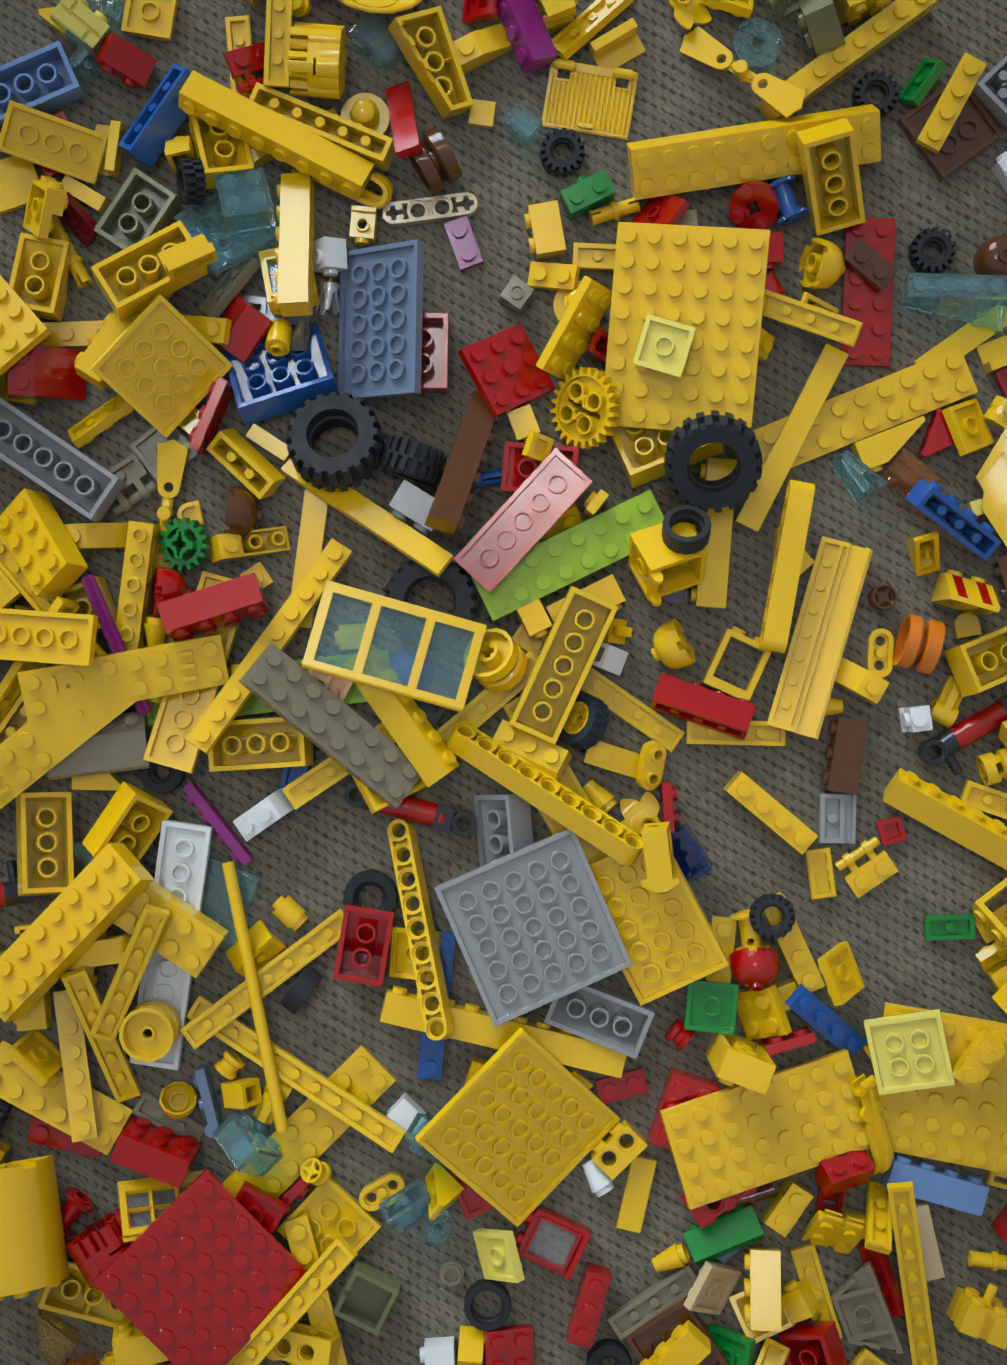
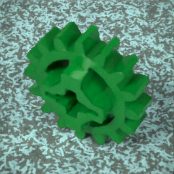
(182, 555)

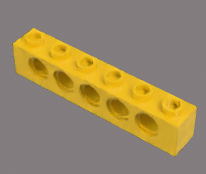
(136, 582)
(323, 1342)

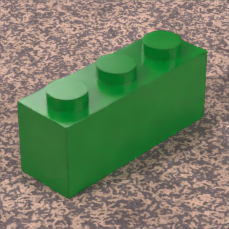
(724, 1235)

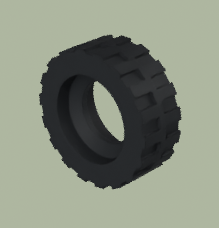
(375, 878)

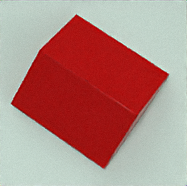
(247, 328)

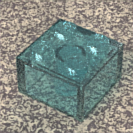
(244, 200)
(248, 1144)

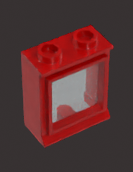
(552, 1241)

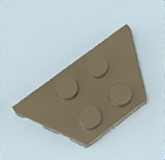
(866, 1312)

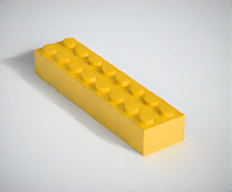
(69, 928)

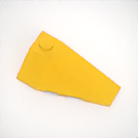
(79, 1300)

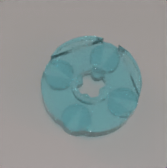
(763, 31)

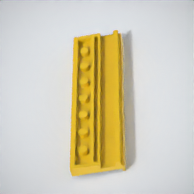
(820, 637)

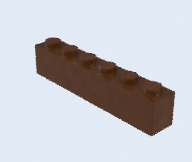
(462, 467)

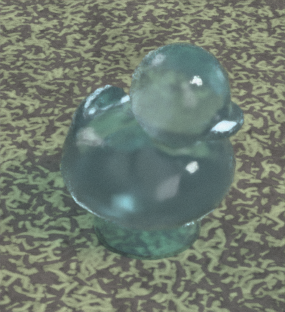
(108, 8)

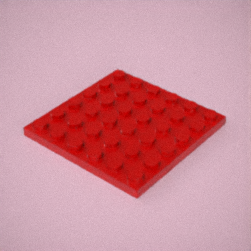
(201, 1276)

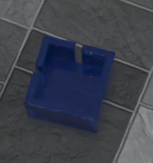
(690, 853)

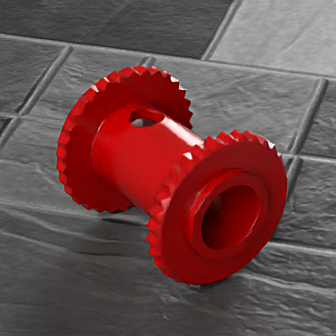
(73, 1207)

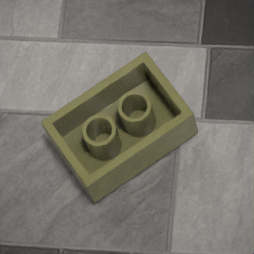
(137, 211)

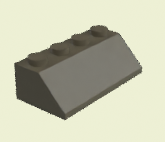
(112, 749)

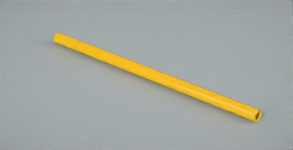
(255, 996)

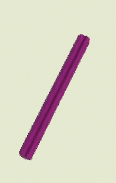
(109, 627)

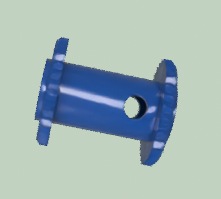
(789, 206)

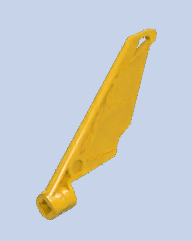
(993, 473)

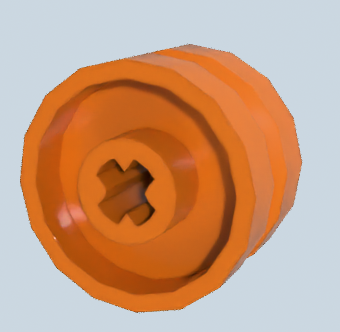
(918, 643)

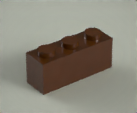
(844, 755)

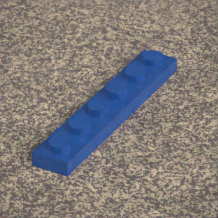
(432, 1051)

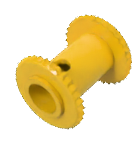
(747, 931)

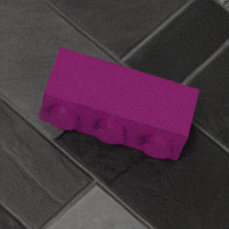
(527, 34)

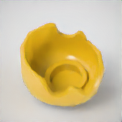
(178, 1100)

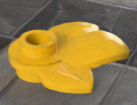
(689, 12)
(638, 812)

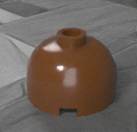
(991, 257)
(242, 512)

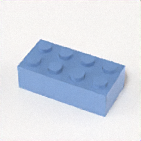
(40, 81)

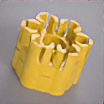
(319, 61)

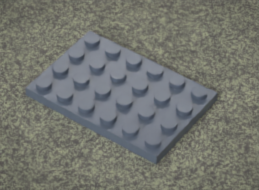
(381, 321)

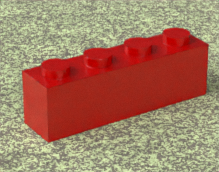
(702, 706)

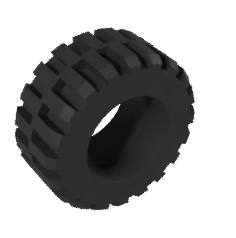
(328, 413)
(720, 492)
(453, 577)

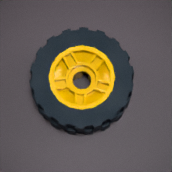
(585, 722)

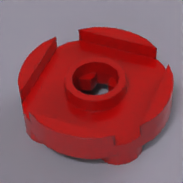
(747, 194)

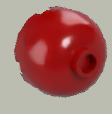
(166, 586)
(754, 968)

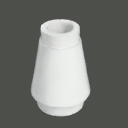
(598, 1180)

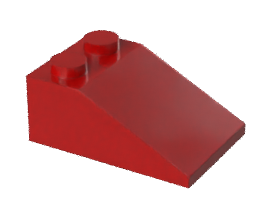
(46, 374)
(519, 467)
(364, 945)

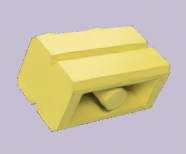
(81, 21)

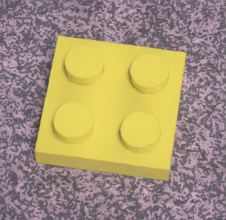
(664, 345)
(498, 1255)

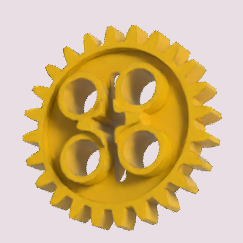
(596, 395)

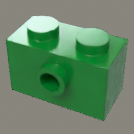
(587, 194)

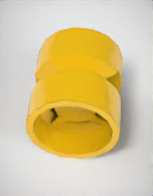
(988, 764)

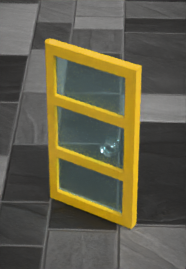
(394, 646)

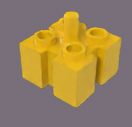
(557, 13)
(980, 1316)

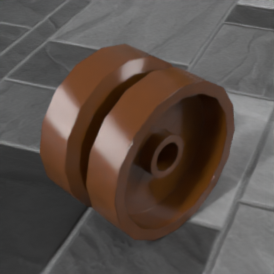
(434, 160)

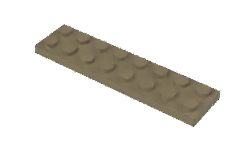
(331, 725)

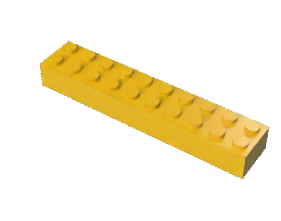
(739, 152)

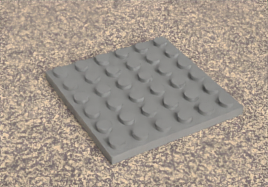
(533, 926)

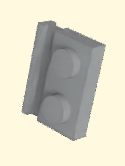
(837, 818)

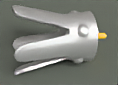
(329, 293)

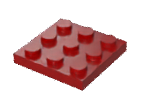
(506, 370)

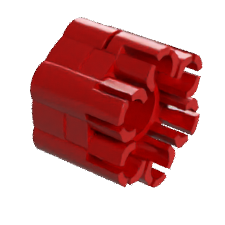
(96, 1251)

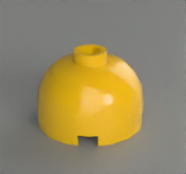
(824, 260)
(672, 646)

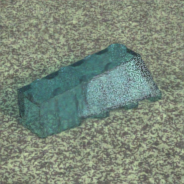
(959, 297)

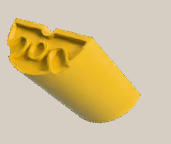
(30, 1228)

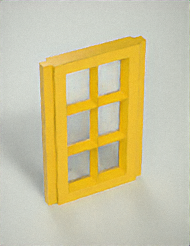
(144, 1201)

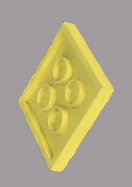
(909, 1052)

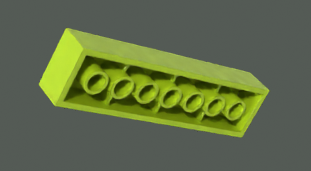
(572, 555)

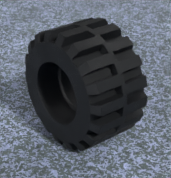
(413, 460)

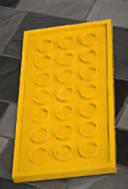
(748, 1140)

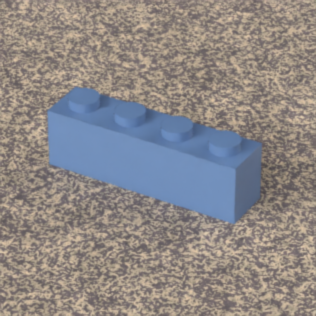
(938, 1185)

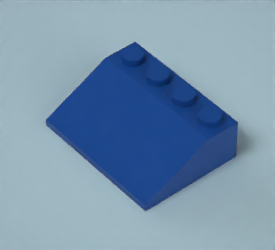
(280, 384)

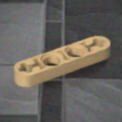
(429, 205)

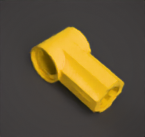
(945, 706)
(263, 1110)

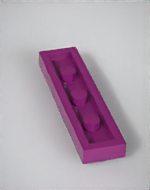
(212, 816)

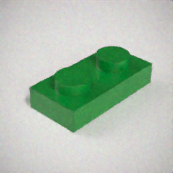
(921, 82)
(949, 927)

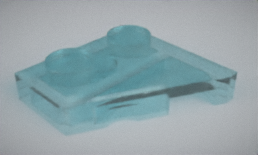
(856, 476)

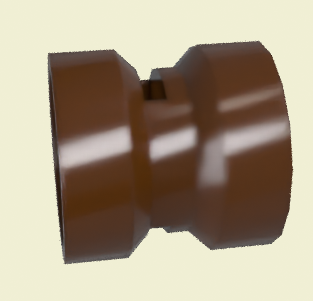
(886, 595)

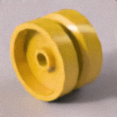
(499, 662)
(150, 1030)

